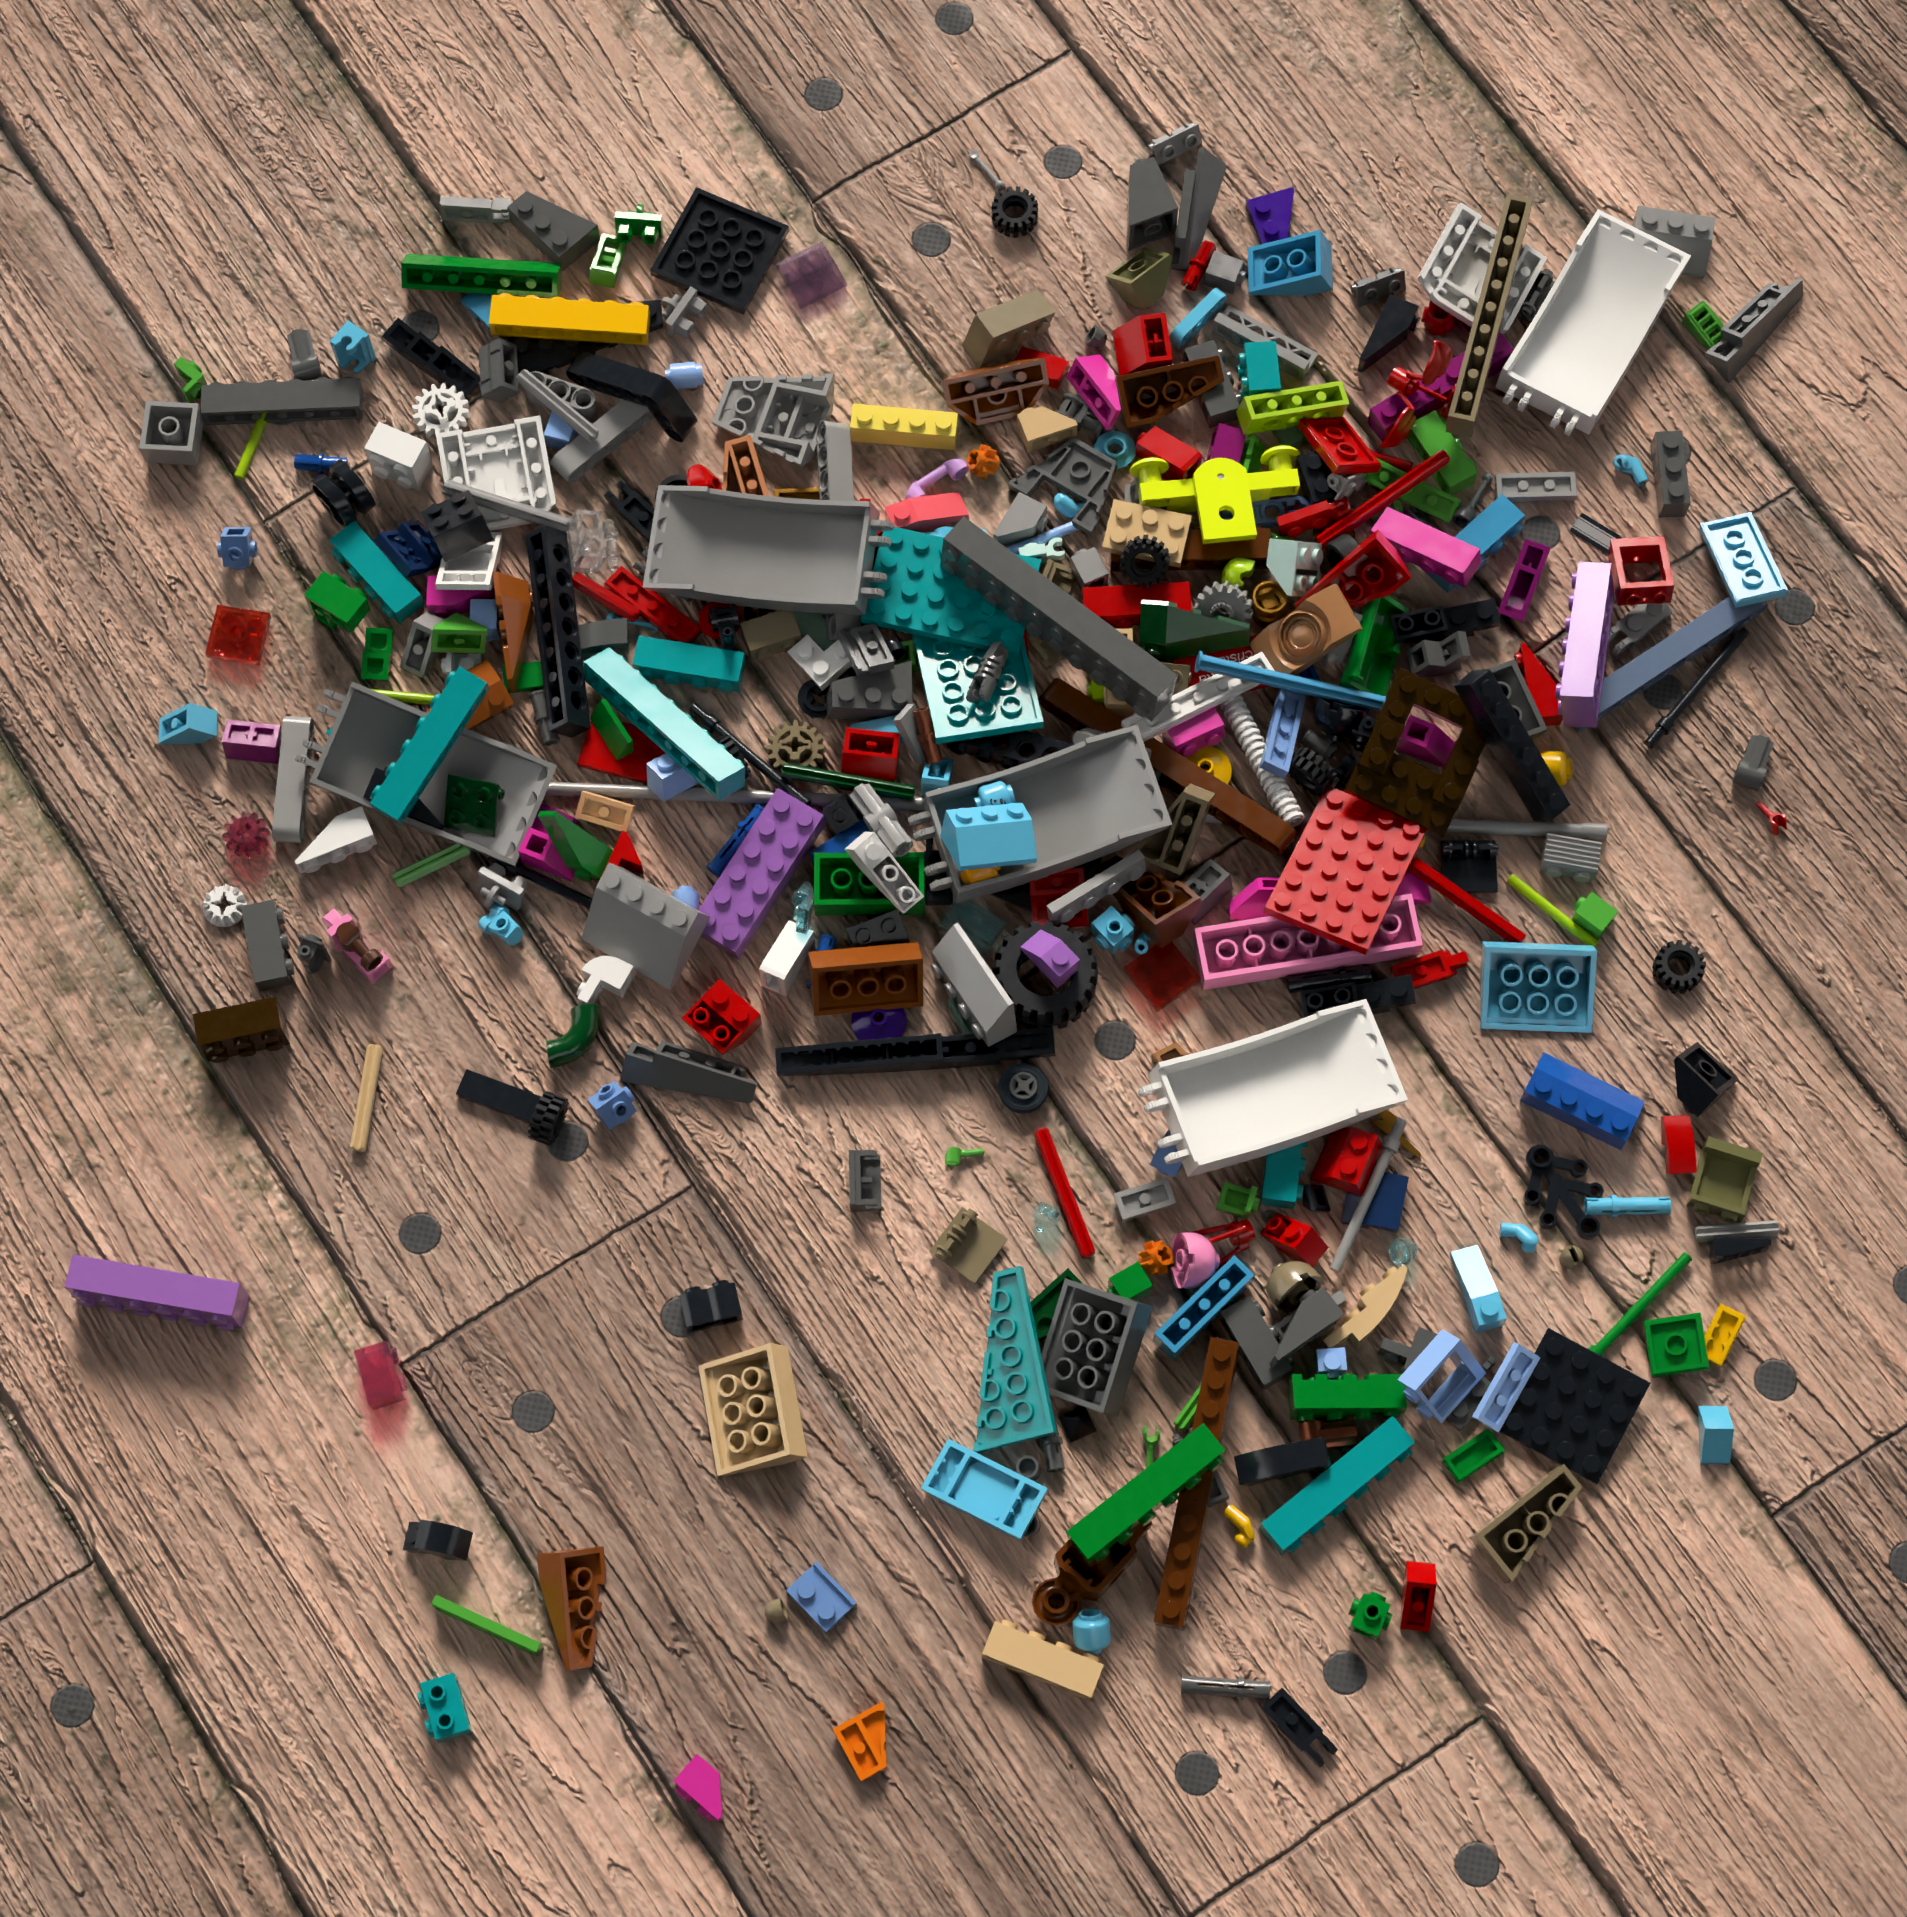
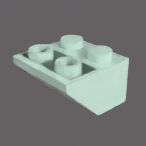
(1294, 564)

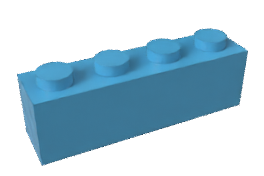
(1488, 532)
(1203, 1307)

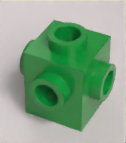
(1362, 1622)

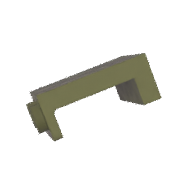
(1723, 1180)

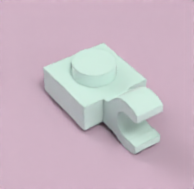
(1043, 552)

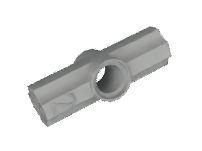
(881, 820)

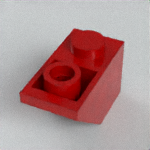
(1294, 1239)

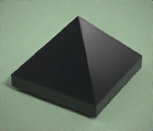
(1315, 1198)
(1077, 1424)

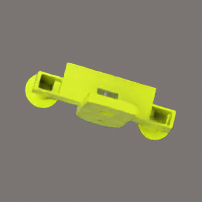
(1218, 487)

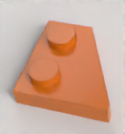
(865, 1741)

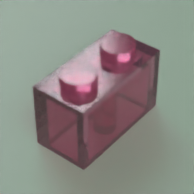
(380, 1374)

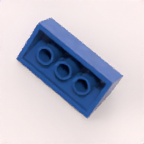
(1582, 1101)

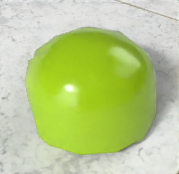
(1236, 570)

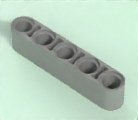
(613, 428)
(292, 780)

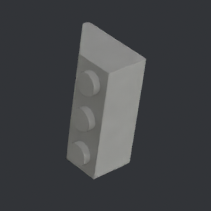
(1681, 230)

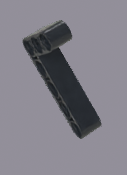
(637, 387)

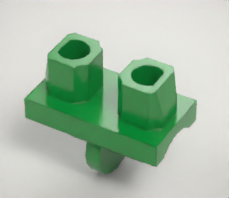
(638, 224)

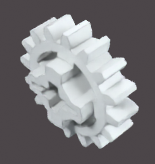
(427, 412)

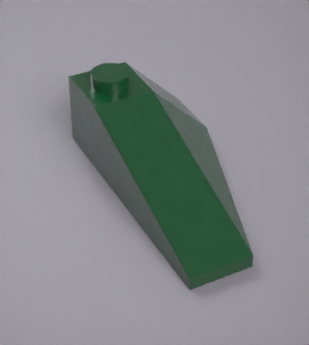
(1177, 633)

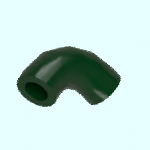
(578, 1038)

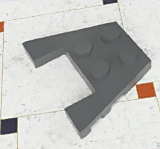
(1079, 472)

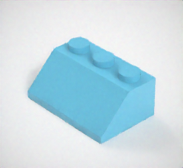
(989, 836)

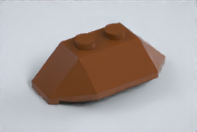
(996, 390)

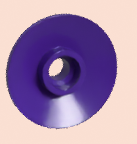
(892, 1026)

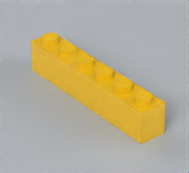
(569, 319)

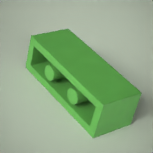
(1428, 438)

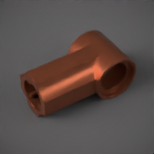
(1336, 1434)

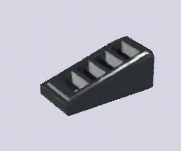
(1731, 1248)

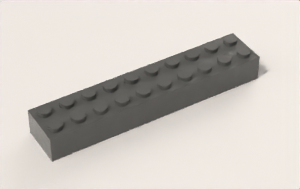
(1057, 619)

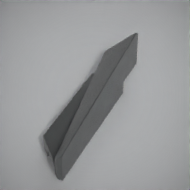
(1196, 206)
(1752, 327)
(686, 1071)

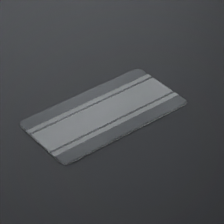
(1593, 532)

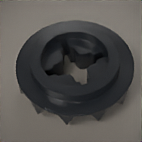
(806, 700)

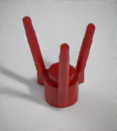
(1237, 1232)

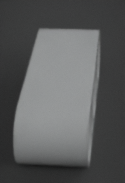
(573, 394)

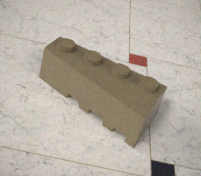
(1520, 1527)

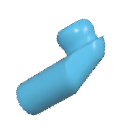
(1631, 466)
(1066, 505)
(1142, 943)
(1523, 1233)

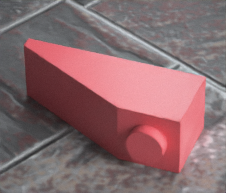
(927, 512)

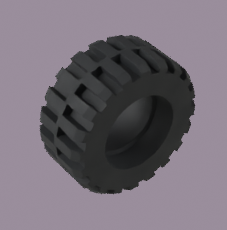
(1053, 1009)

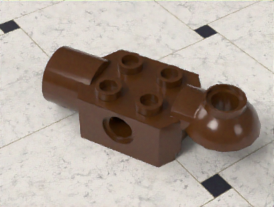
(1083, 1580)

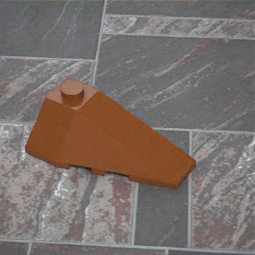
(516, 617)
(495, 701)
(571, 1593)

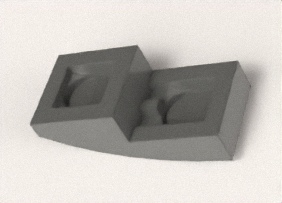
(603, 634)

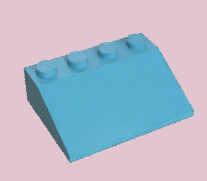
(1537, 986)

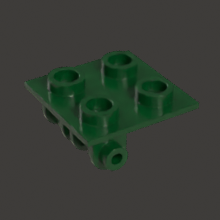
(472, 805)

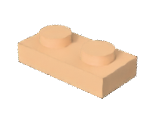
(605, 811)

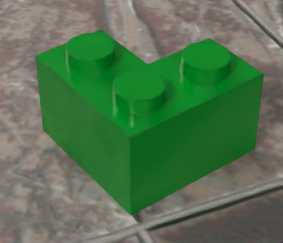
(336, 603)

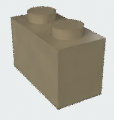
(770, 634)

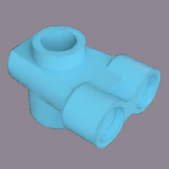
(501, 925)

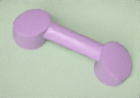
(954, 468)

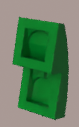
(377, 654)

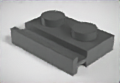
(866, 649)

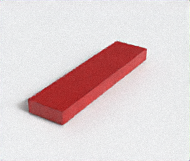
(653, 607)

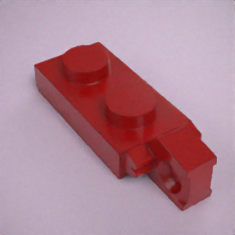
(1312, 517)
(1431, 967)

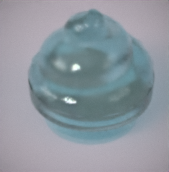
(1045, 1216)
(1402, 1251)

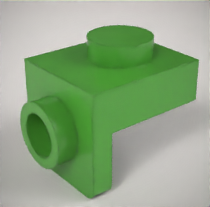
(193, 376)
(1238, 1200)

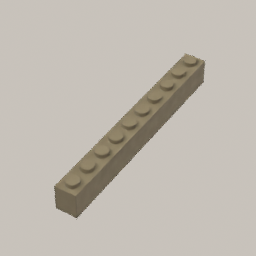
(1489, 316)

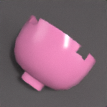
(1193, 1260)

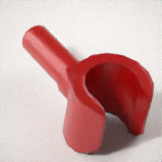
(1775, 819)

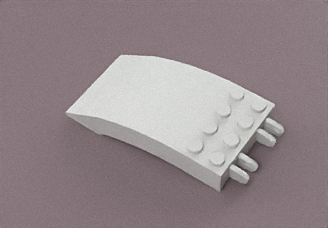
(1592, 323)
(1274, 1089)

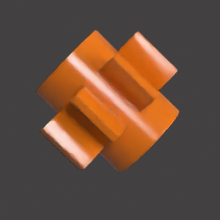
(983, 461)
(1155, 1257)

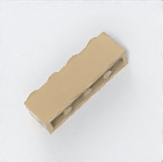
(1042, 1660)

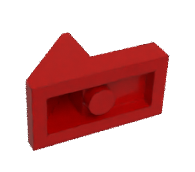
(625, 854)

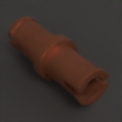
(927, 736)

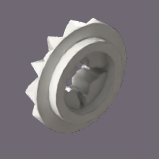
(231, 914)

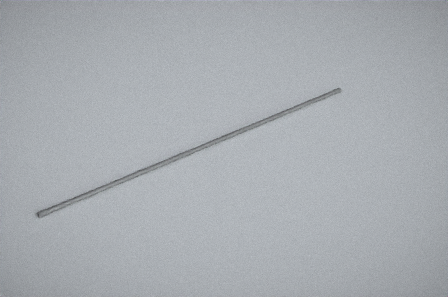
(1590, 831)

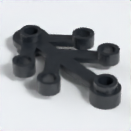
(1560, 1188)

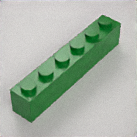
(481, 275)
(1147, 1493)

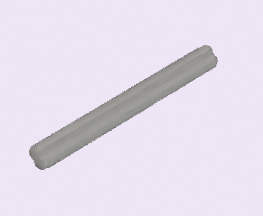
(509, 506)

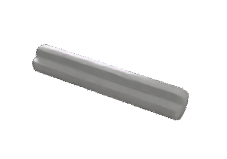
(1749, 1229)

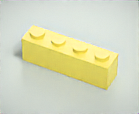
(904, 427)

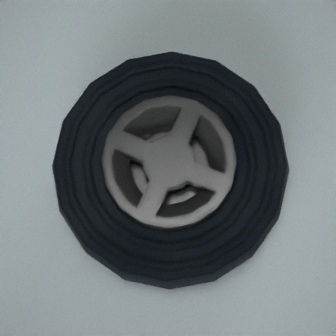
(1023, 1079)

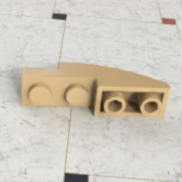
(1375, 1306)

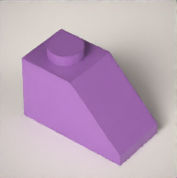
(1051, 957)

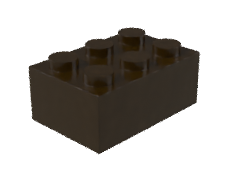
(241, 1029)

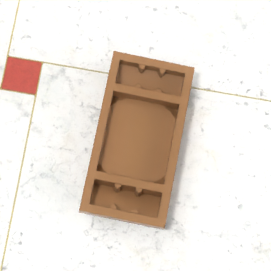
(1308, 632)

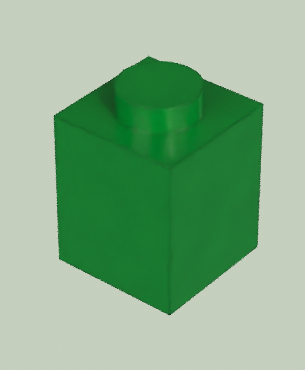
(1130, 1282)

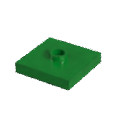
(1676, 1345)

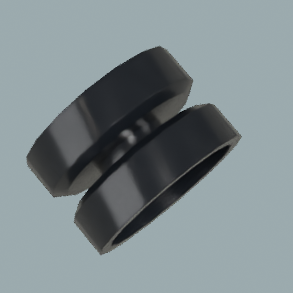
(342, 493)

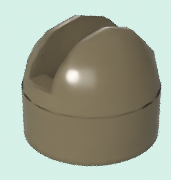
(1566, 1257)
(776, 1611)

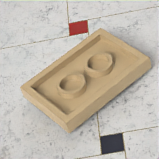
(1134, 520)

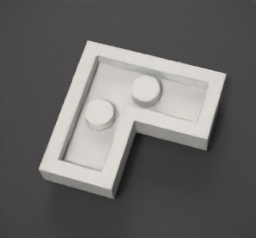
(820, 665)

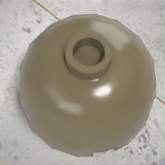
(1289, 1283)

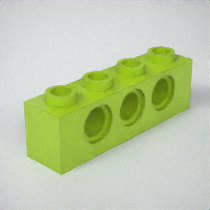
(1287, 407)

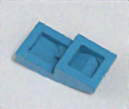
(479, 306)

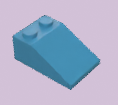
(1291, 266)

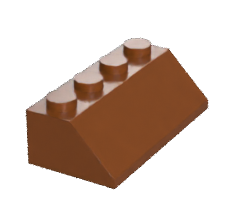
(866, 978)

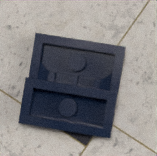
(410, 548)
(1385, 1207)

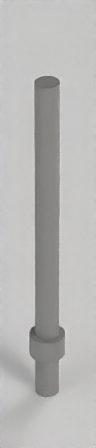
(1390, 1145)

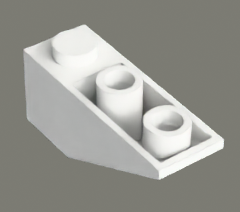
(342, 837)
(884, 871)

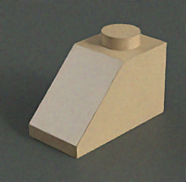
(1044, 427)

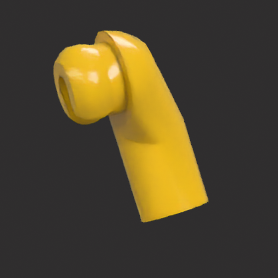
(1243, 1524)

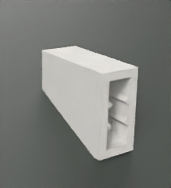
(785, 959)

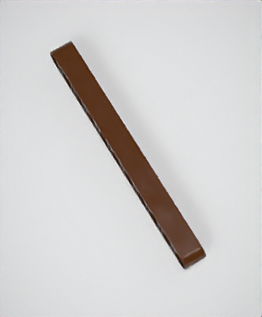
(1177, 772)

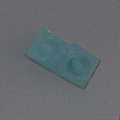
(803, 903)

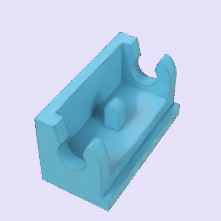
(352, 344)

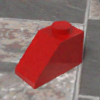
(1418, 1596)

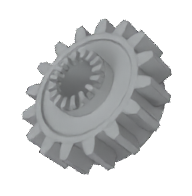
(1227, 597)

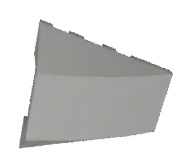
(777, 412)

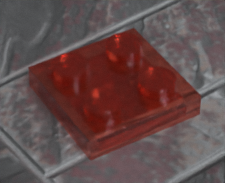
(238, 635)
(1162, 975)

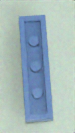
(1282, 732)

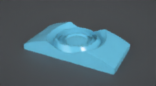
(984, 1490)

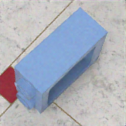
(1455, 1386)

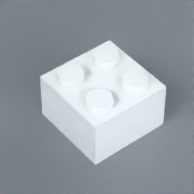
(398, 456)

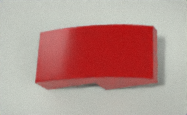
(1679, 1144)

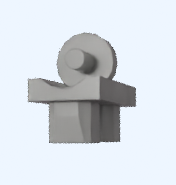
(678, 309)
(500, 890)

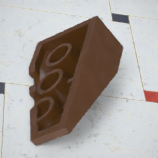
(1161, 390)
(1156, 904)

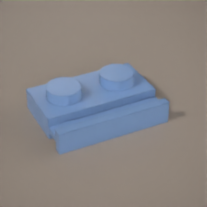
(821, 1597)

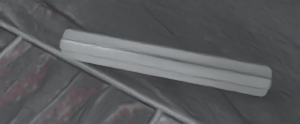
(558, 405)

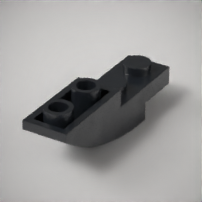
(1439, 623)
(1379, 994)

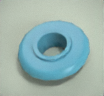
(1123, 440)

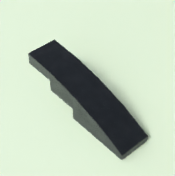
(430, 358)

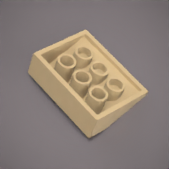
(752, 1410)

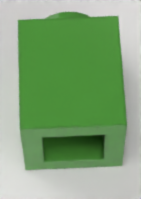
(1593, 914)

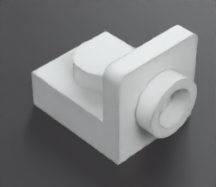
(453, 661)

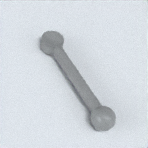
(974, 156)

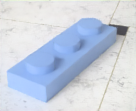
(1506, 1387)

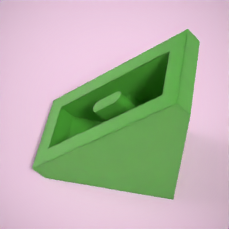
(458, 635)

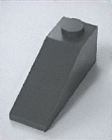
(1311, 1319)

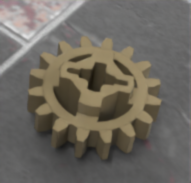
(807, 749)

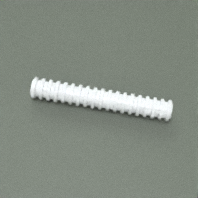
(1253, 746)

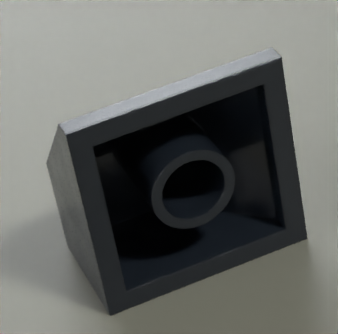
(1700, 1079)

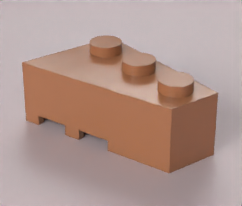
(742, 468)

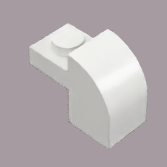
(604, 973)

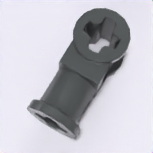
(1078, 410)

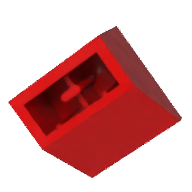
(1142, 344)
(871, 754)
(723, 1018)

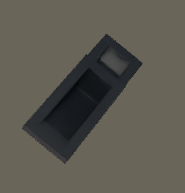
(1282, 1461)

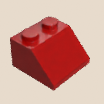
(1348, 1160)

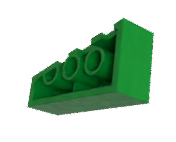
(1345, 1397)

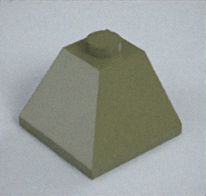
(1142, 277)

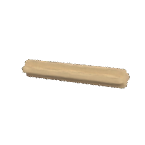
(366, 1098)

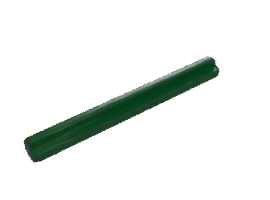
(846, 781)

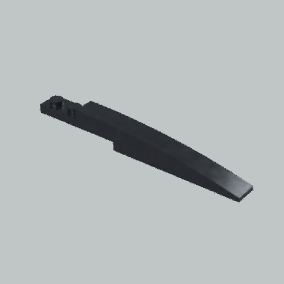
(912, 1053)

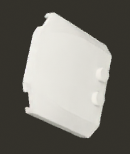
(1459, 266)
(501, 461)

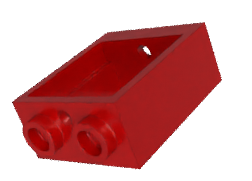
(1640, 551)

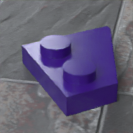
(1271, 215)

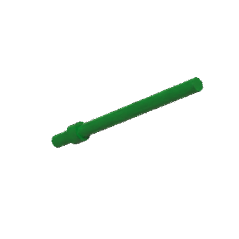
(1647, 1298)

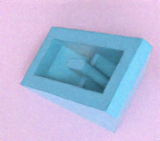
(936, 775)
(1715, 1434)

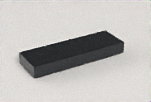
(497, 1096)

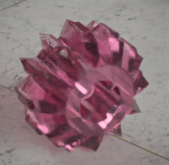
(255, 829)

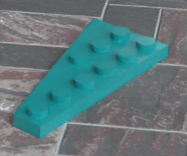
(1013, 1379)

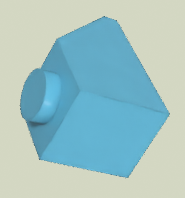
(188, 725)

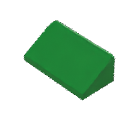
(612, 730)

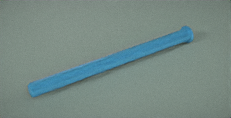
(1288, 682)

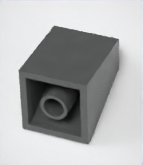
(1150, 205)

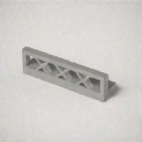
(1239, 333)

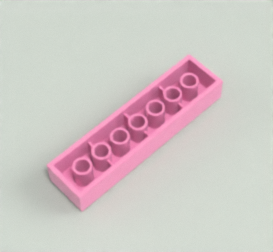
(1274, 949)

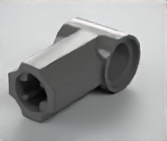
(305, 361)
(1752, 768)

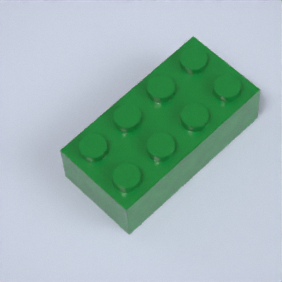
(846, 890)

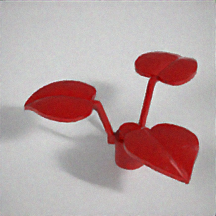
(1407, 384)

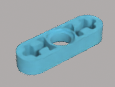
(1197, 318)

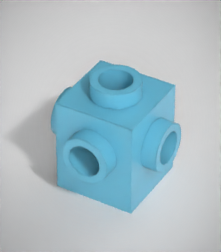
(1112, 931)

